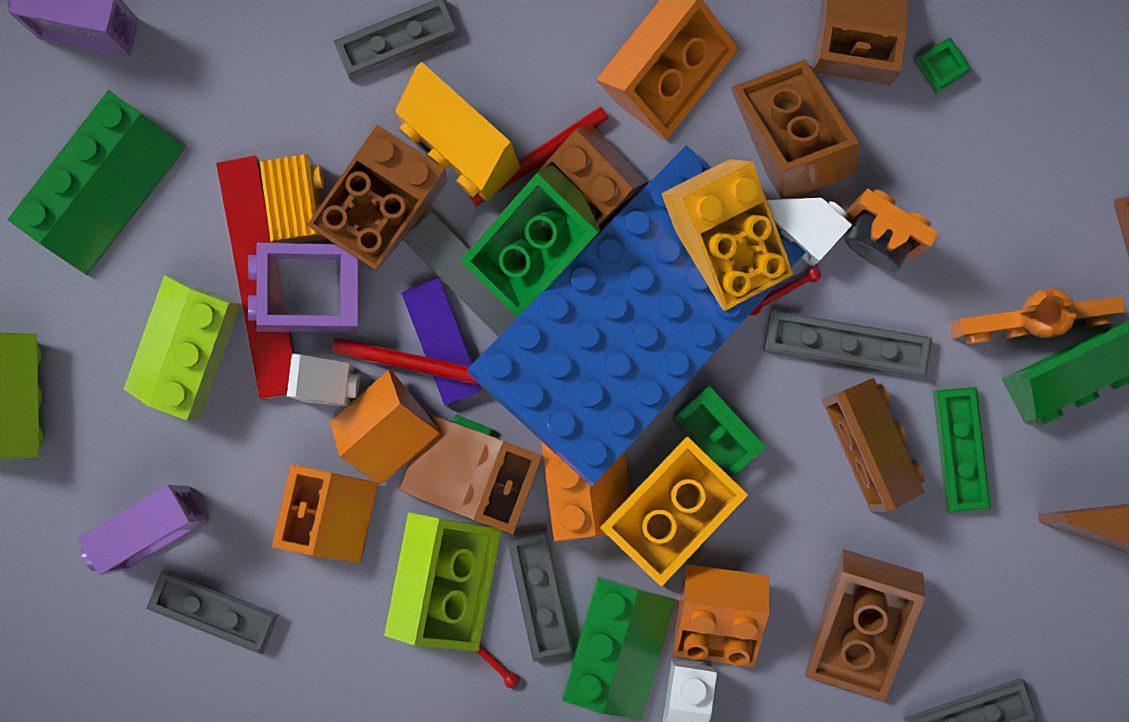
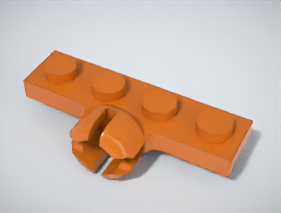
(1043, 315)

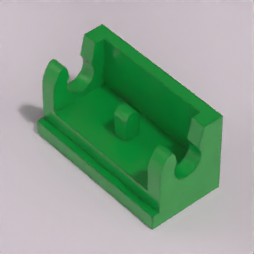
(719, 432)

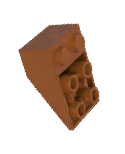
(861, 39)
(596, 172)
(379, 198)
(473, 475)

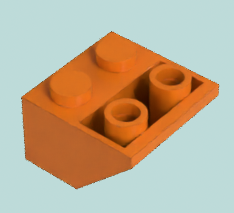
(325, 514)
(721, 616)

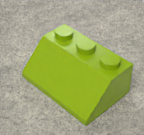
(181, 348)
(19, 396)
(442, 583)

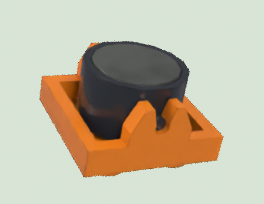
(885, 232)

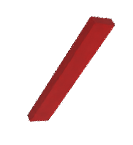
(247, 226)

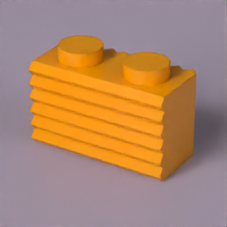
(291, 197)

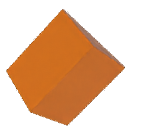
(382, 429)

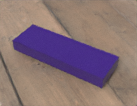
(439, 336)

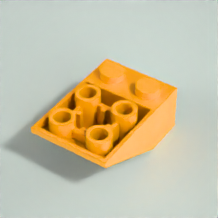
(729, 231)

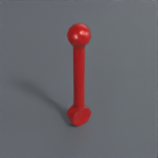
(812, 275)
(511, 679)

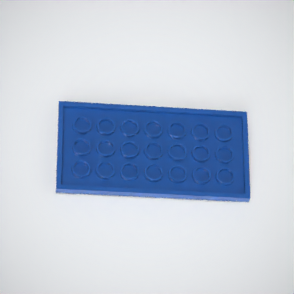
(613, 334)

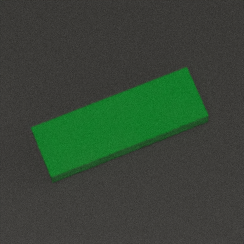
(961, 449)

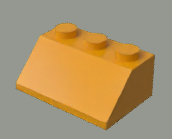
(455, 134)
(673, 511)

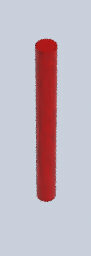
(547, 149)
(402, 360)

